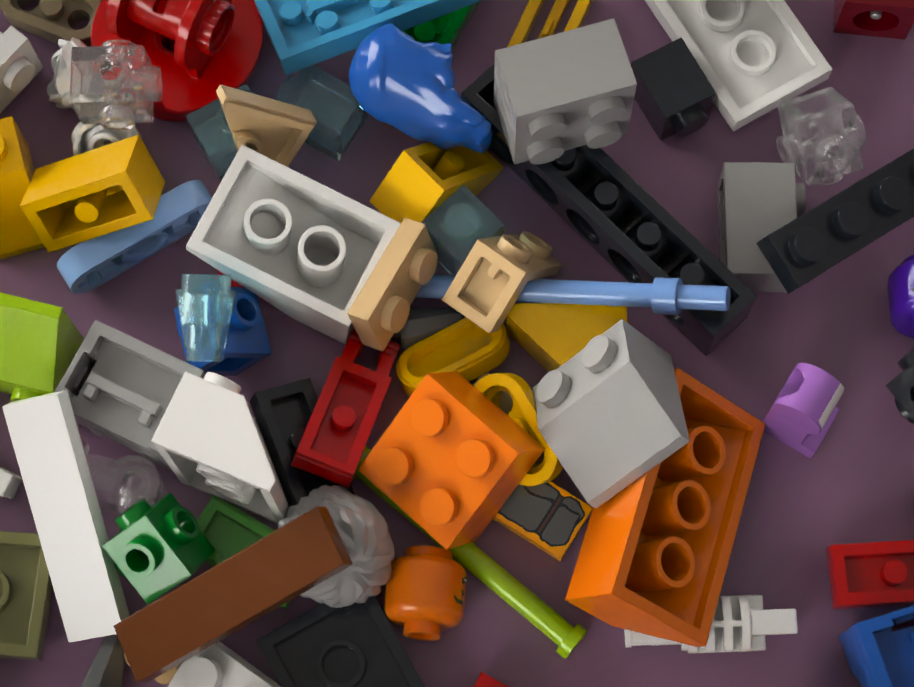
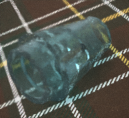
(205, 315)

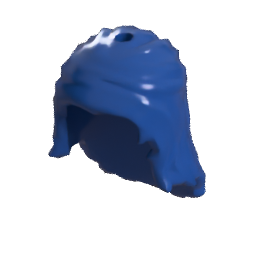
(414, 90)

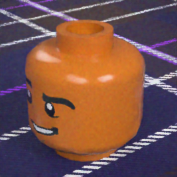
(425, 592)

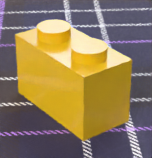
(93, 193)

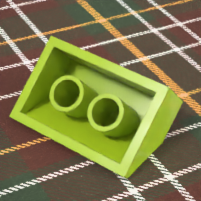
(34, 346)

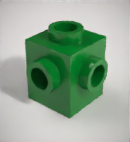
(157, 546)

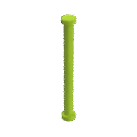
(502, 584)

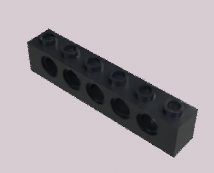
(623, 224)

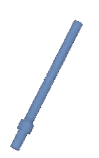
(663, 295)

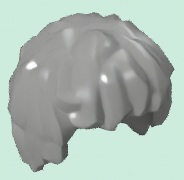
(365, 539)

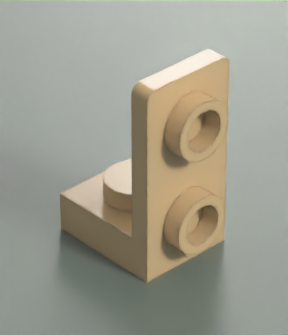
(497, 275)

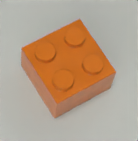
(451, 459)

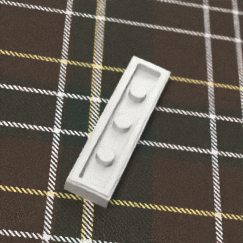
(66, 514)

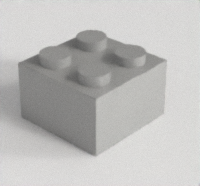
(564, 92)

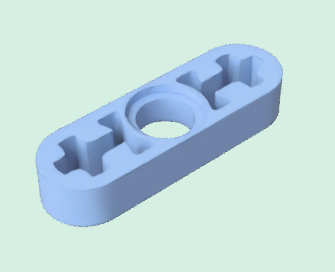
(111, 254)

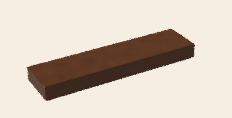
(233, 594)

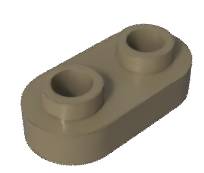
(52, 18)

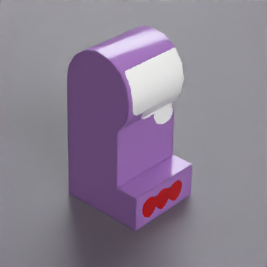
(804, 409)

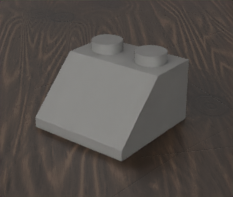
(611, 412)

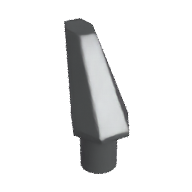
(424, 323)
(107, 665)

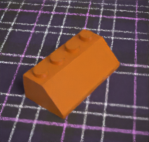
(665, 540)

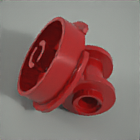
(210, 38)

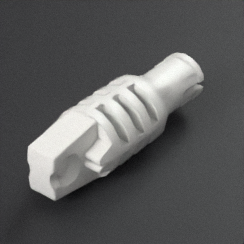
(736, 627)

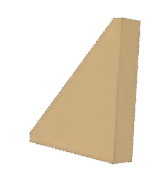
(265, 123)

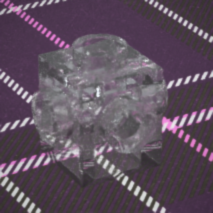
(114, 84)
(821, 136)

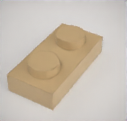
(393, 284)

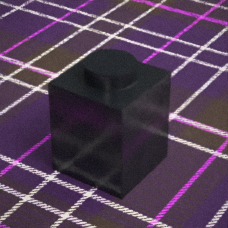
(673, 90)

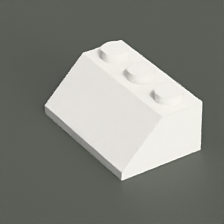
(218, 447)

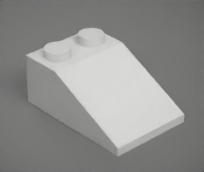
(292, 241)

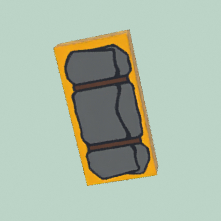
(544, 517)

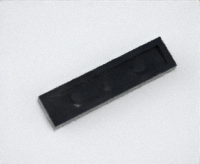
(842, 224)

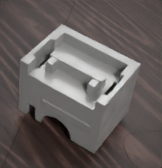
(123, 388)

